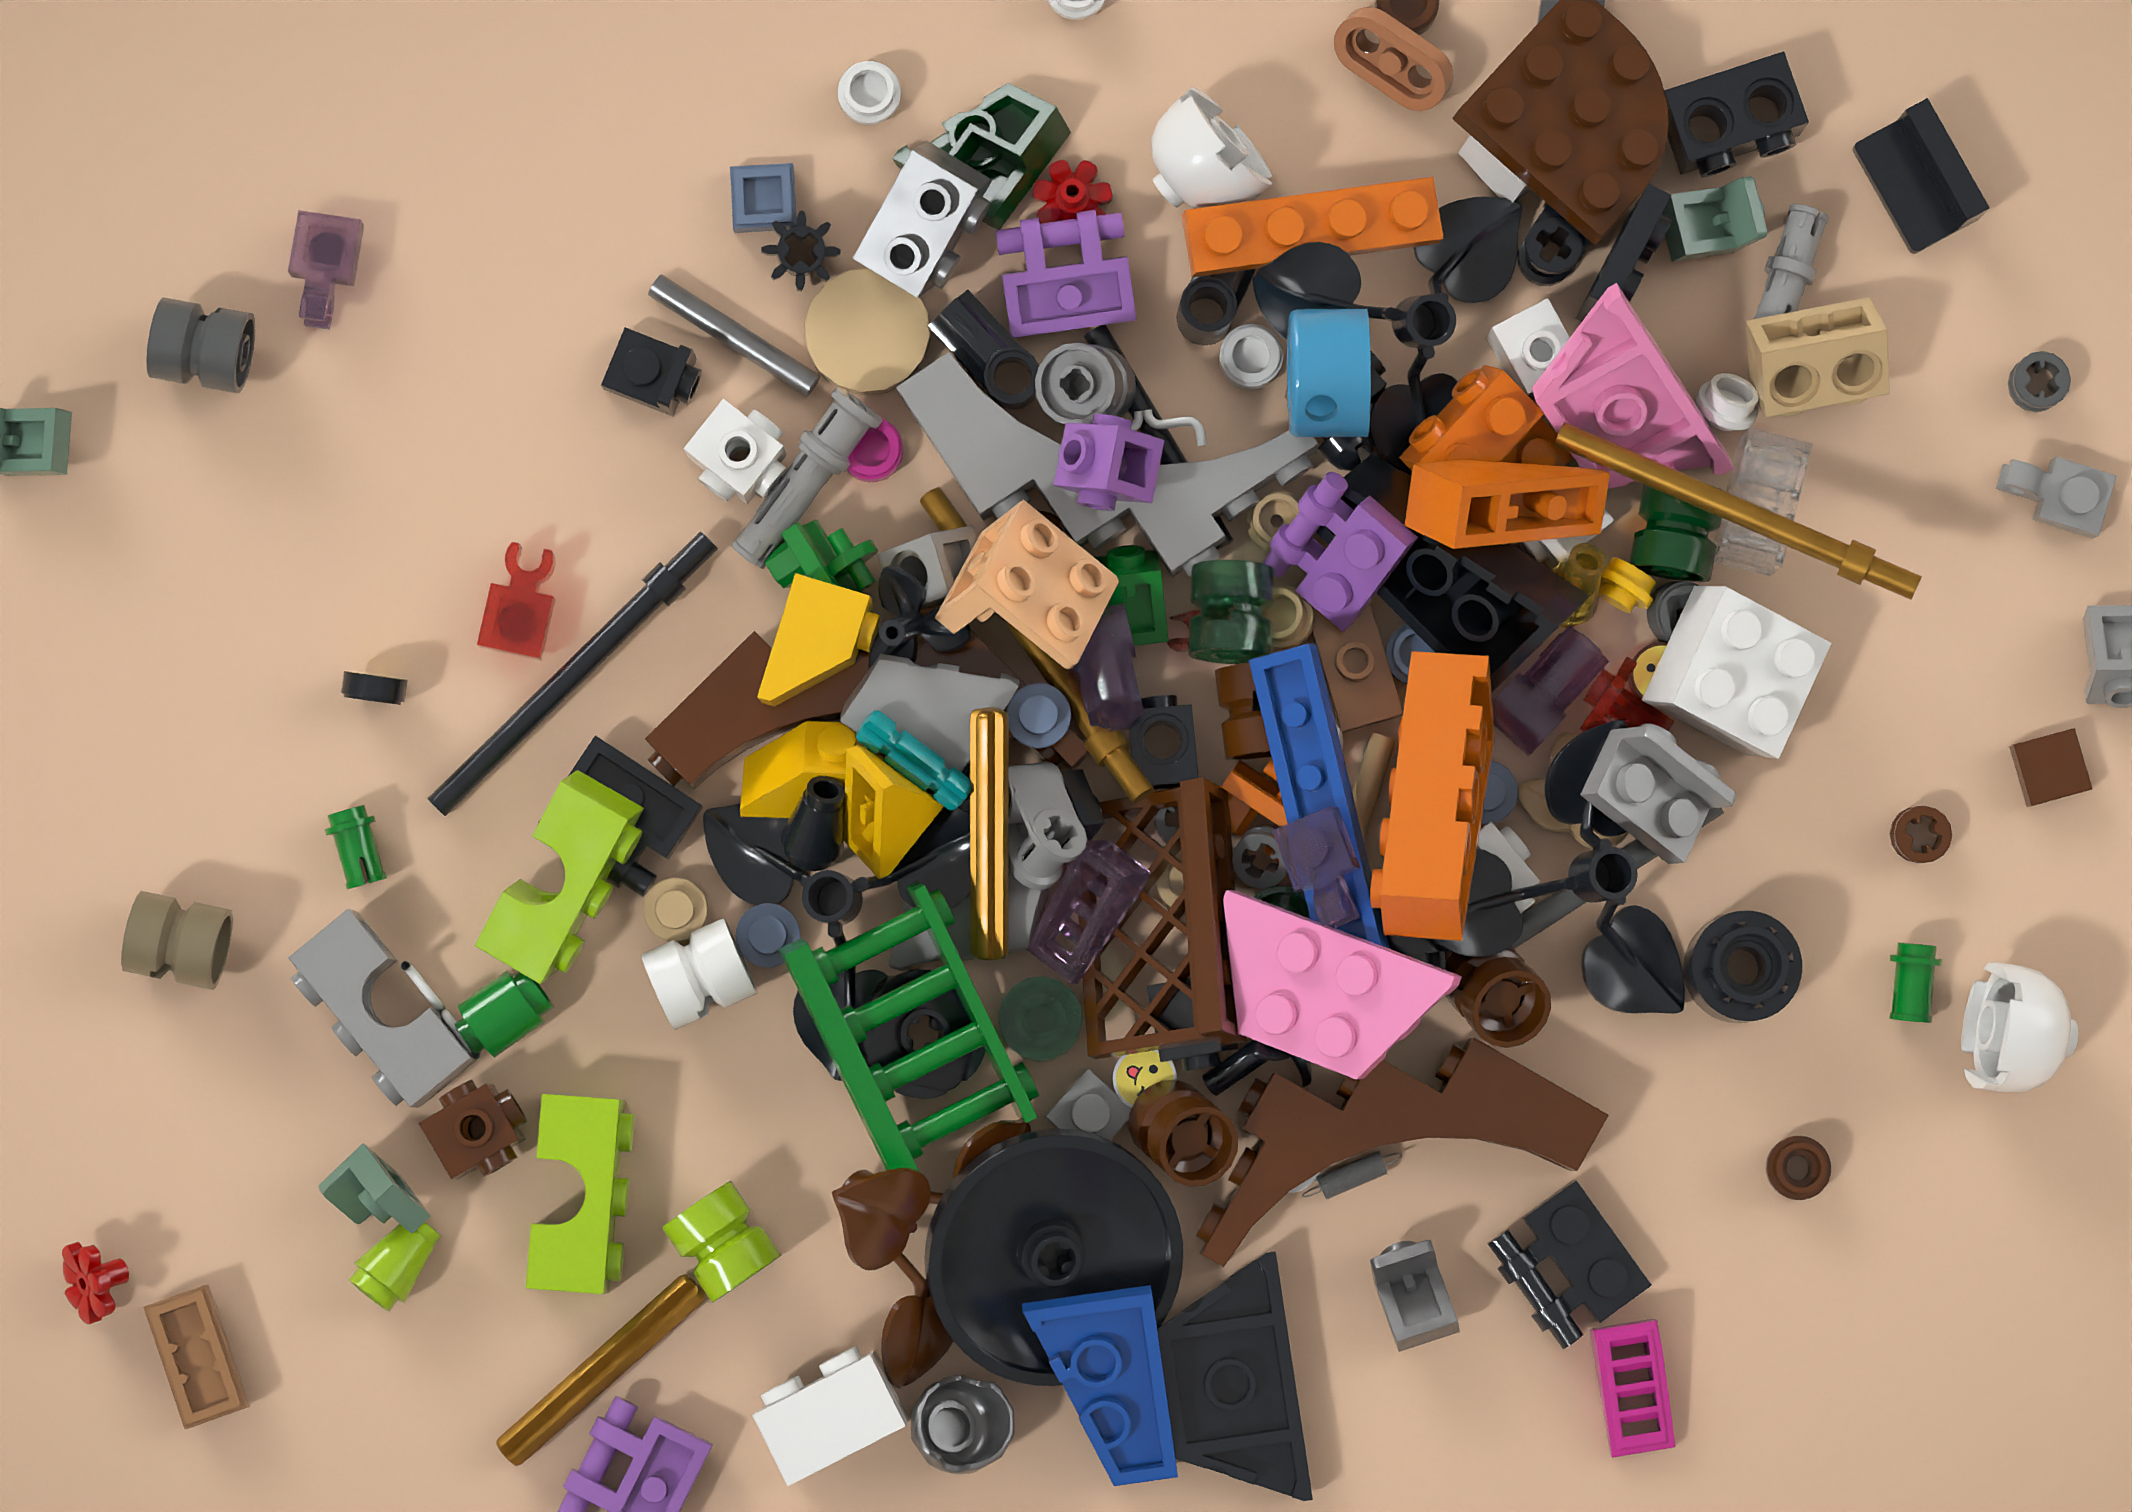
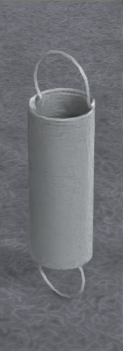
(1352, 1175)

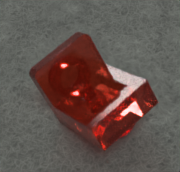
(1613, 702)

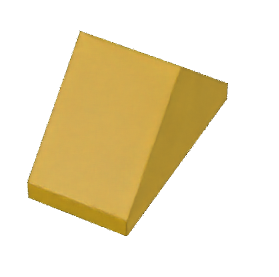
(882, 811)

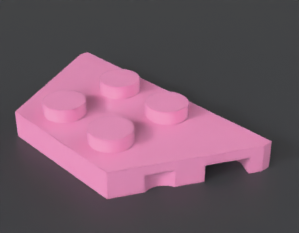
(1625, 391)
(1323, 988)

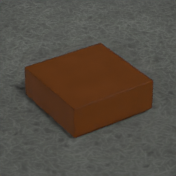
(2050, 767)

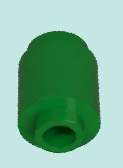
(502, 1013)

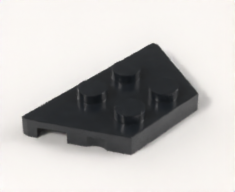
(1236, 1384)

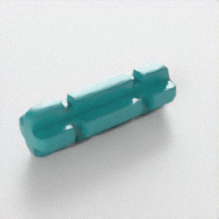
(913, 760)

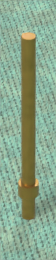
(1852, 560)
(1105, 747)

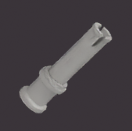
(822, 453)

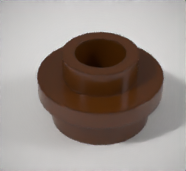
(1818, 1167)

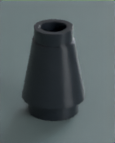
(816, 826)

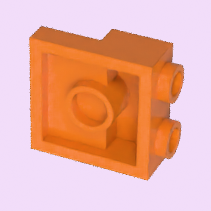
(1486, 423)

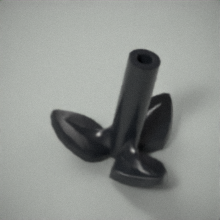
(904, 597)
(1246, 1061)

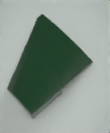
(1006, 140)

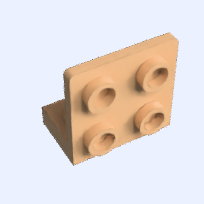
(1034, 582)

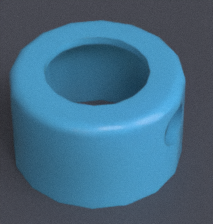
(1328, 373)

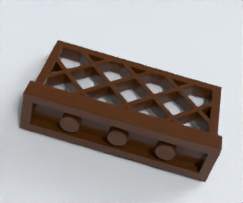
(1207, 874)

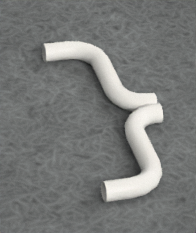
(1169, 423)
(434, 1001)

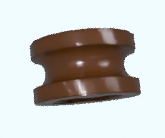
(1938, 826)

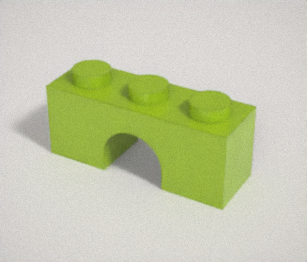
(589, 832)
(583, 1251)

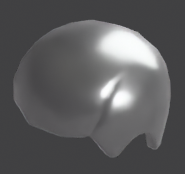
(962, 1424)

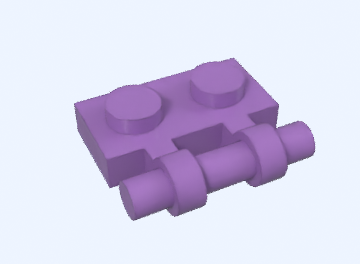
(1069, 294)
(1356, 561)
(658, 1476)

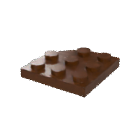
(1575, 115)

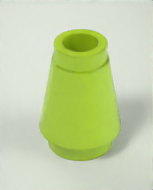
(393, 1265)

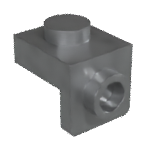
(1413, 1294)

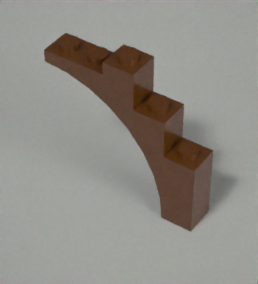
(1480, 1099)

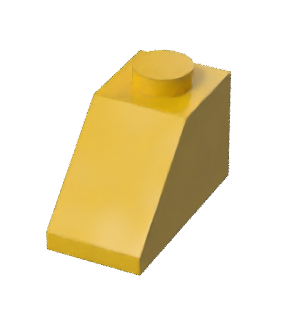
(816, 637)
(781, 770)

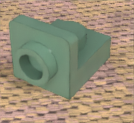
(371, 1186)

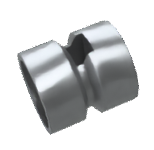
(1083, 382)

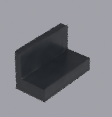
(1920, 178)

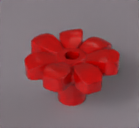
(1065, 182)
(91, 1281)

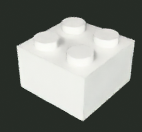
(1736, 671)
(829, 1416)

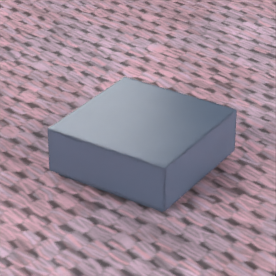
(762, 196)

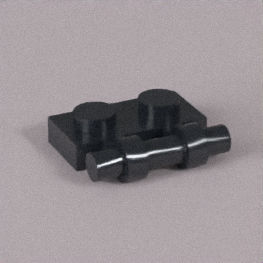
(665, 813)
(1586, 1254)

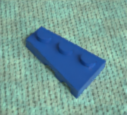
(1113, 1372)

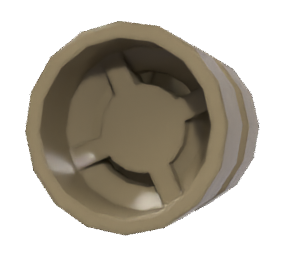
(167, 938)

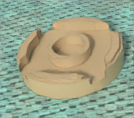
(866, 332)

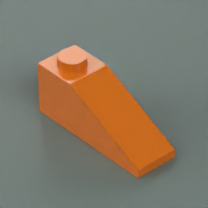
(1504, 502)

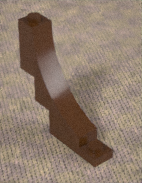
(728, 718)

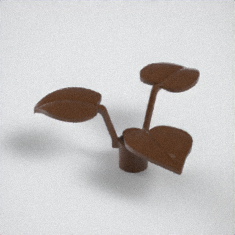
(876, 1223)

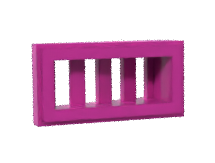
(1625, 1334)

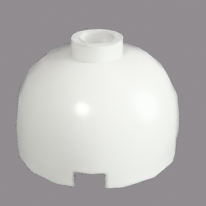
(1204, 157)
(2016, 1029)

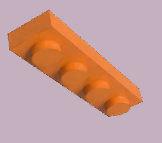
(1352, 218)

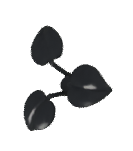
(1470, 263)
(757, 871)
(1635, 958)

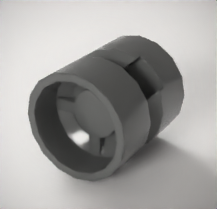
(191, 343)

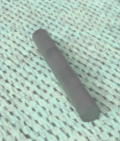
(734, 335)

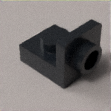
(652, 372)

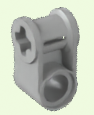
(1041, 821)

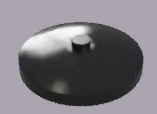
(1040, 1224)

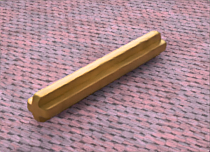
(989, 833)
(600, 1370)

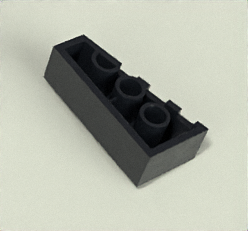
(1465, 598)

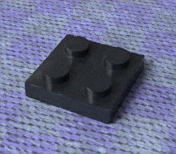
(1636, 241)

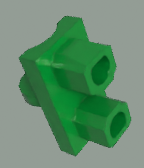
(821, 557)

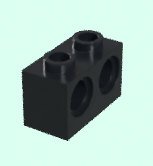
(1726, 101)

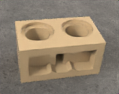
(1815, 347)

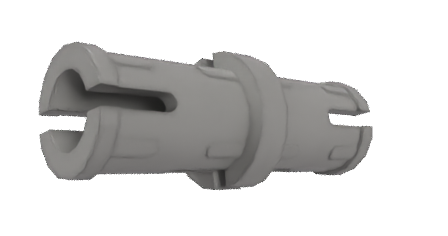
(1792, 262)

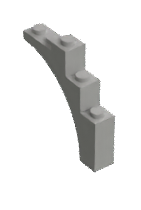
(1003, 460)

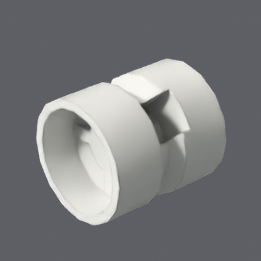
(699, 974)

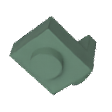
(1715, 220)
(34, 441)

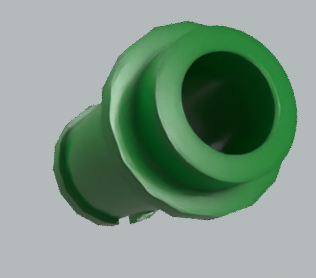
(355, 842)
(1913, 982)

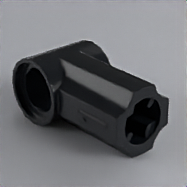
(1226, 290)
(983, 347)

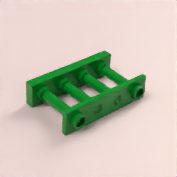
(847, 1027)

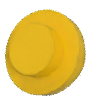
(1626, 586)

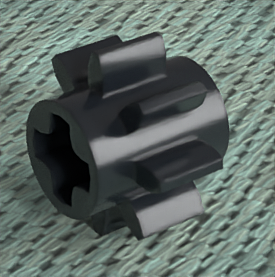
(800, 233)

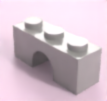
(341, 971)

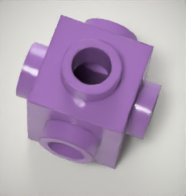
(1108, 462)

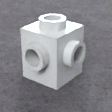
(724, 435)

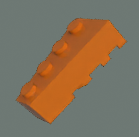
(1436, 797)

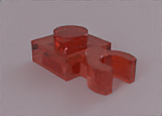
(516, 614)

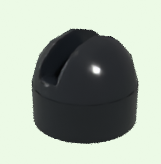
(1346, 452)

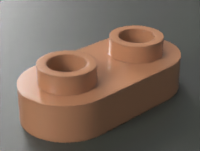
(1393, 61)

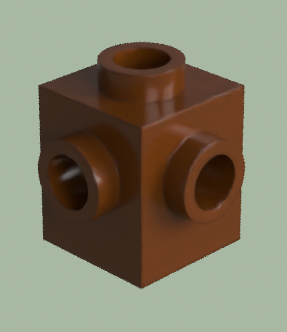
(451, 1129)

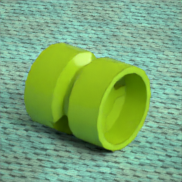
(721, 1241)

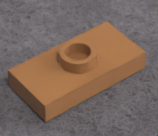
(1356, 671)
(196, 1356)

